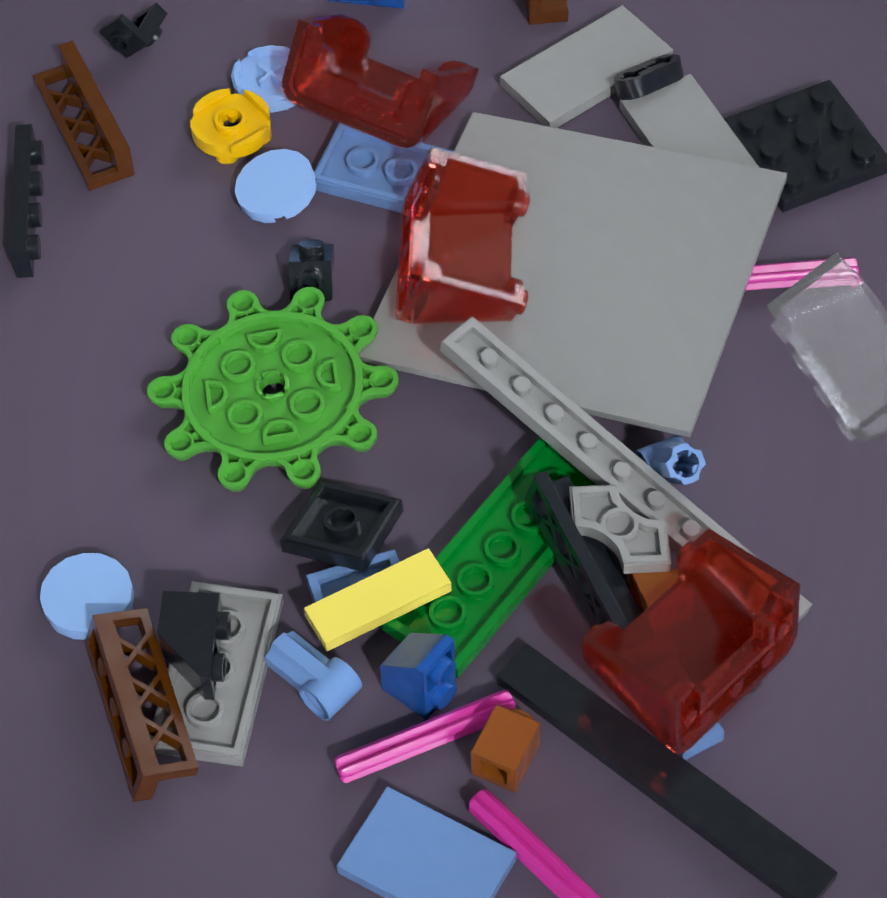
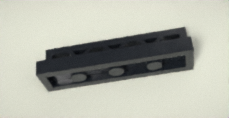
(582, 558)

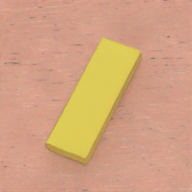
(377, 599)

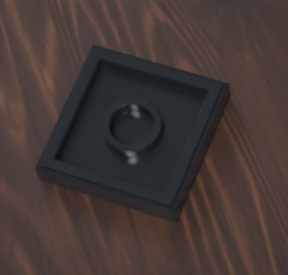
(342, 526)

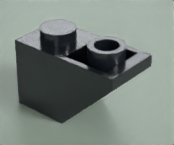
(191, 637)

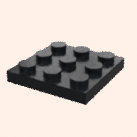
(812, 140)

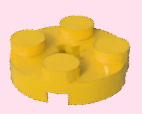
(236, 141)

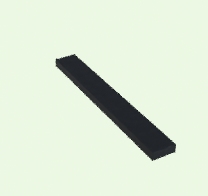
(666, 777)

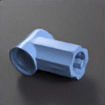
(673, 460)
(321, 682)

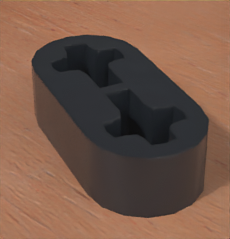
(648, 77)

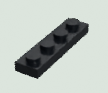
(26, 211)

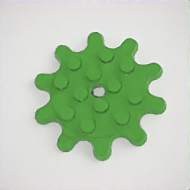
(262, 348)

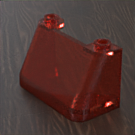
(336, 79)
(459, 242)
(699, 641)

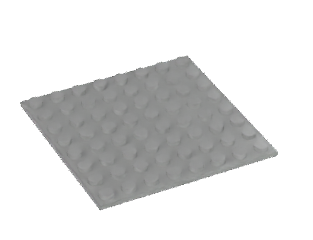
(625, 268)

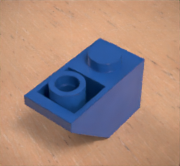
(421, 672)

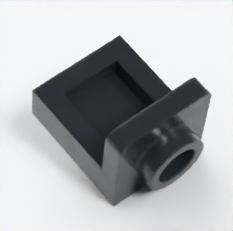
(137, 34)
(311, 266)

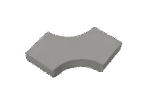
(635, 540)

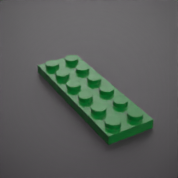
(491, 561)

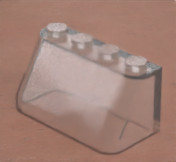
(841, 341)

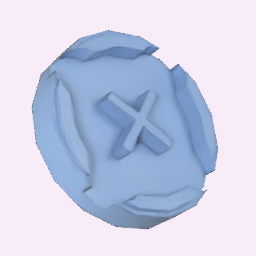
(263, 75)
(275, 185)
(83, 588)

